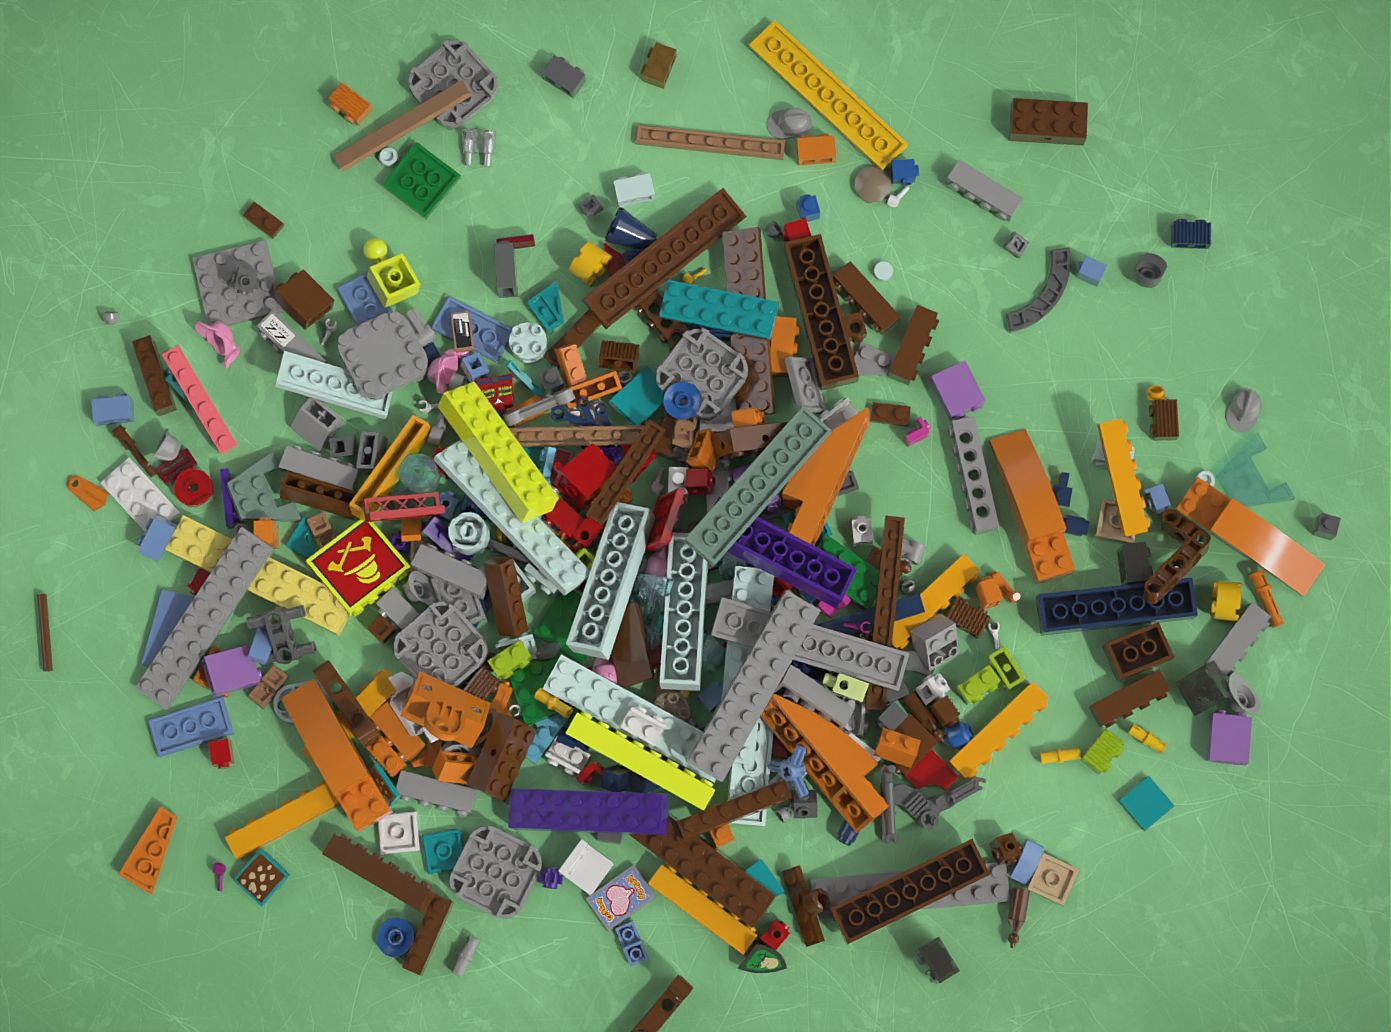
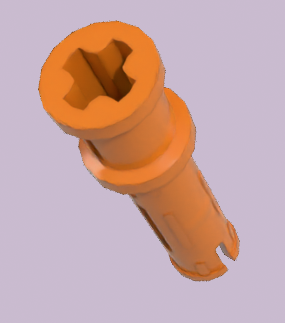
(1263, 590)

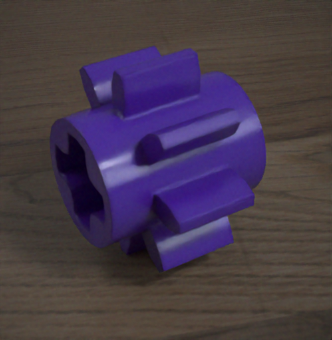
(612, 452)
(399, 548)
(551, 878)

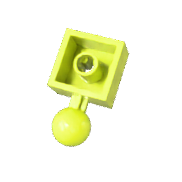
(391, 278)

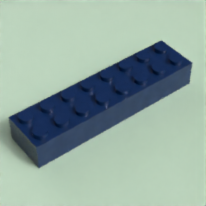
(1112, 608)

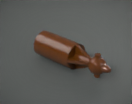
(923, 714)
(1017, 913)

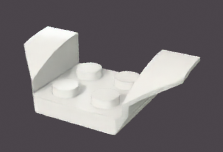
(402, 684)

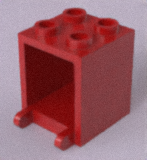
(583, 476)

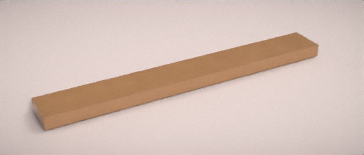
(402, 125)
(710, 142)
(576, 435)

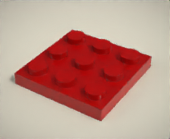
(666, 517)

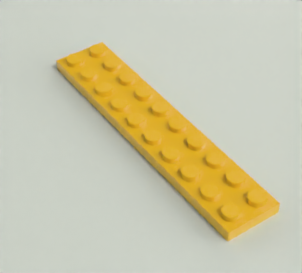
(828, 95)

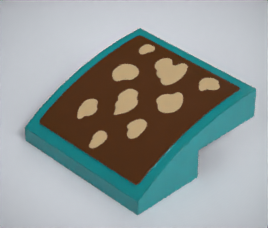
(385, 785)
(261, 877)

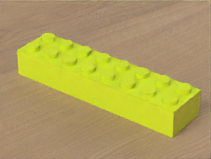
(498, 452)
(640, 761)

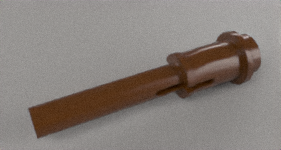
(128, 443)

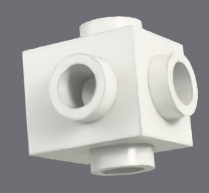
(932, 688)

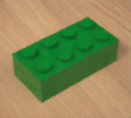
(865, 581)

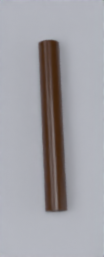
(44, 632)

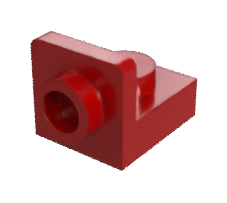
(198, 581)
(587, 775)

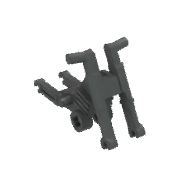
(915, 802)

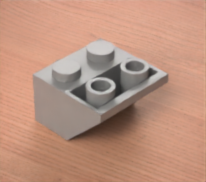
(316, 423)
(936, 641)

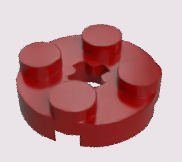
(191, 498)

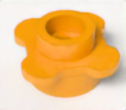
(1155, 393)

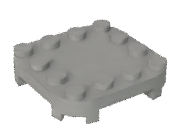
(445, 68)
(382, 355)
(707, 365)
(441, 644)
(495, 872)

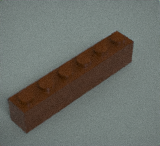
(378, 873)

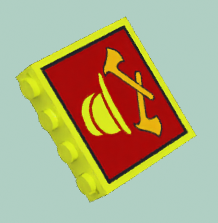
(359, 566)

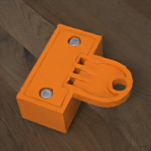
(445, 710)

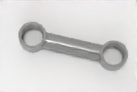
(519, 414)
(438, 430)

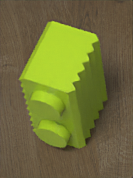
(1102, 752)

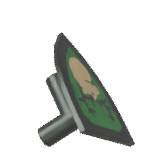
(763, 960)

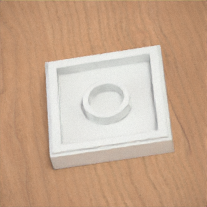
(399, 833)

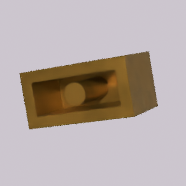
(659, 65)

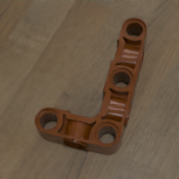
(1185, 557)
(347, 704)
(657, 1016)

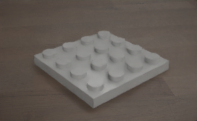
(217, 292)

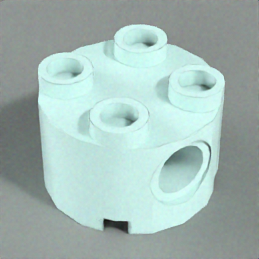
(528, 343)
(469, 533)

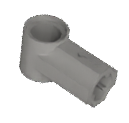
(421, 329)
(912, 551)

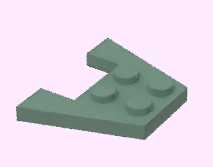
(253, 496)

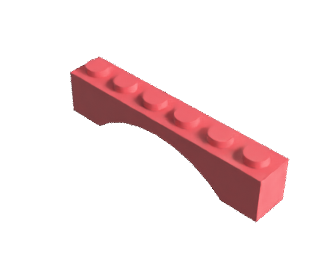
(199, 399)

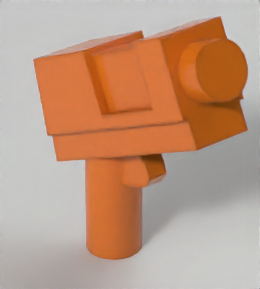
(1008, 593)
(501, 699)
(429, 756)

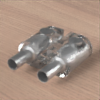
(478, 142)

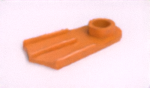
(88, 492)

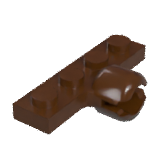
(806, 904)

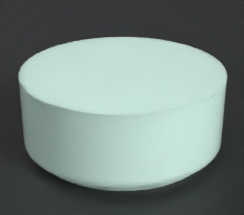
(388, 157)
(883, 271)
(1207, 477)

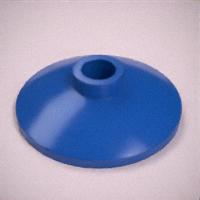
(675, 394)
(388, 933)

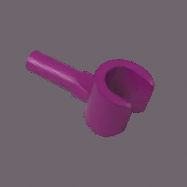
(857, 626)
(219, 869)

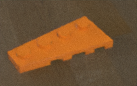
(148, 855)

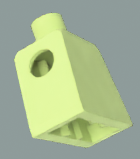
(855, 689)

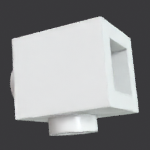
(861, 531)

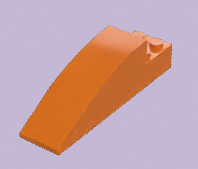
(821, 477)
(1033, 506)
(1250, 536)
(336, 756)
(830, 759)

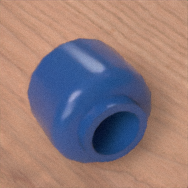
(958, 735)

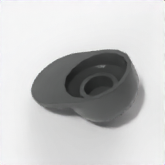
(1149, 270)

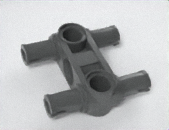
(282, 634)

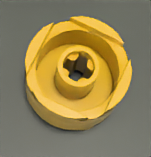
(590, 263)
(1227, 600)

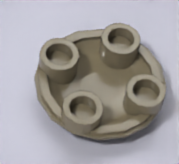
(872, 184)
(675, 704)

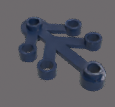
(589, 421)

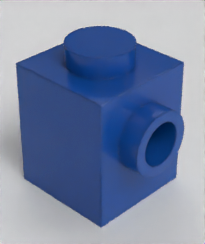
(904, 171)
(808, 207)

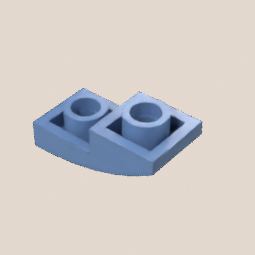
(260, 646)
(1027, 862)
(631, 942)

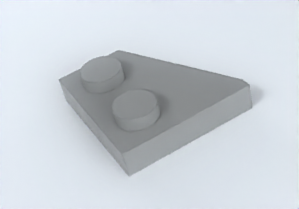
(872, 361)

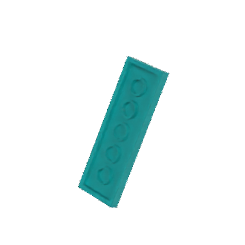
(719, 309)

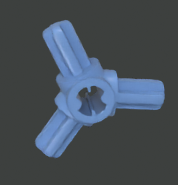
(792, 769)

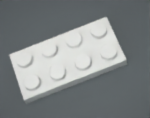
(138, 494)

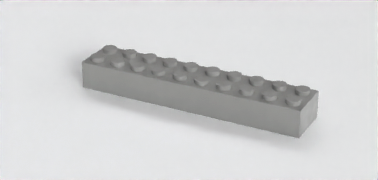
(753, 685)

